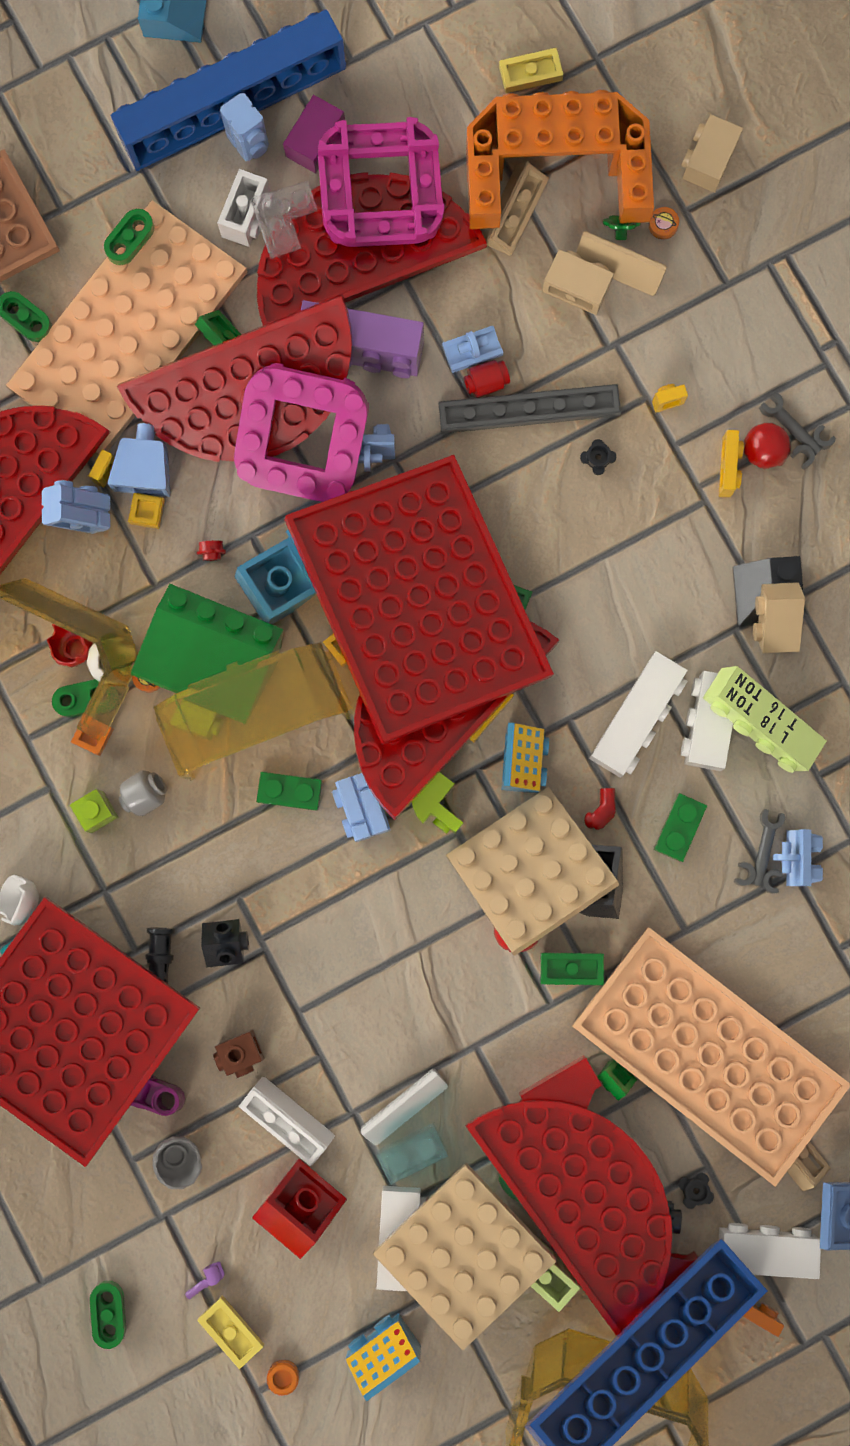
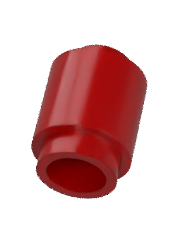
(486, 378)

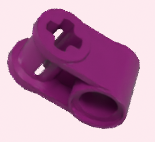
(151, 1097)

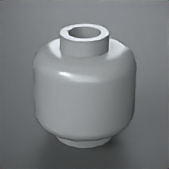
(142, 793)

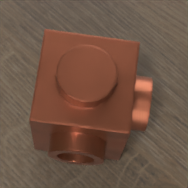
(238, 1054)

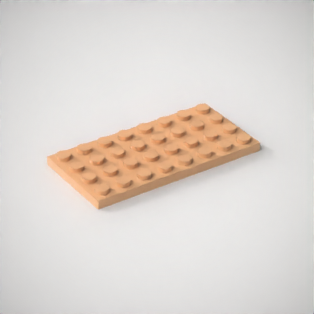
(128, 324)
(711, 1056)

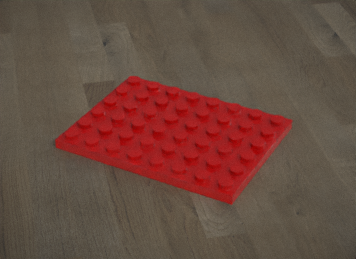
(418, 598)

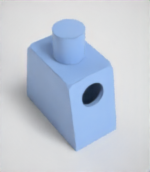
(141, 465)

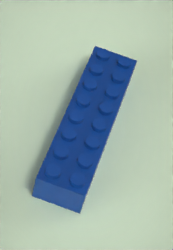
(264, 71)
(650, 1353)

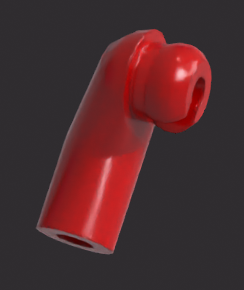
(604, 812)

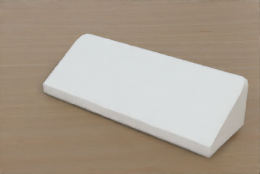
(404, 1107)
(287, 1121)

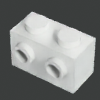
(238, 216)

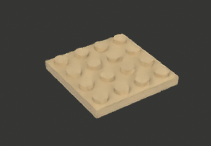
(532, 870)
(464, 1256)

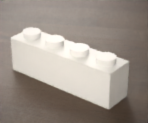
(638, 715)

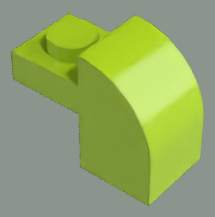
(429, 801)

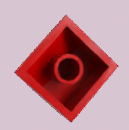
(299, 1209)

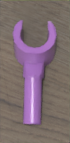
(213, 1274)

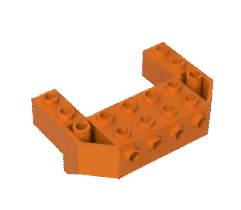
(559, 127)

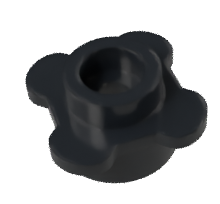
(598, 448)
(704, 1195)

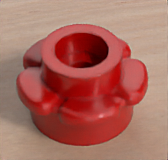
(211, 550)

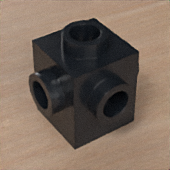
(223, 943)

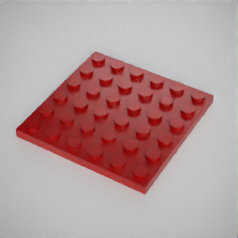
(79, 1030)

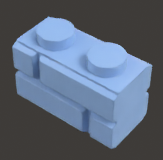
(244, 127)
(75, 508)
(363, 811)

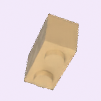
(712, 153)
(578, 281)
(780, 617)

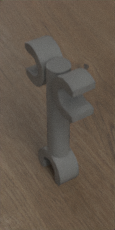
(810, 444)
(758, 875)

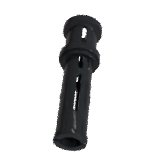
(160, 951)

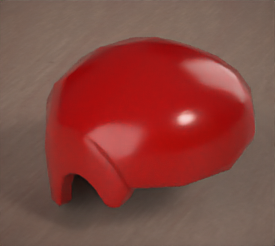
(767, 445)
(68, 647)

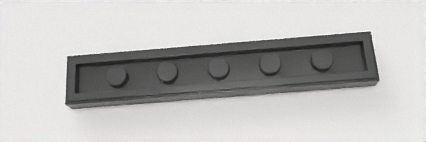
(529, 408)

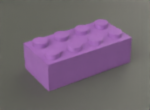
(384, 342)

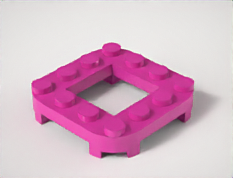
(376, 141)
(307, 390)

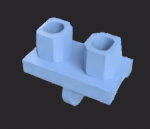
(472, 349)
(377, 446)
(797, 857)

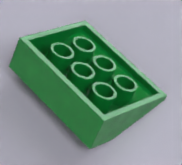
(197, 639)

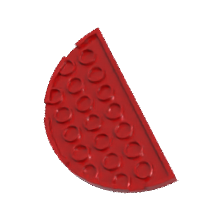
(331, 269)
(201, 396)
(36, 451)
(408, 764)
(588, 1197)

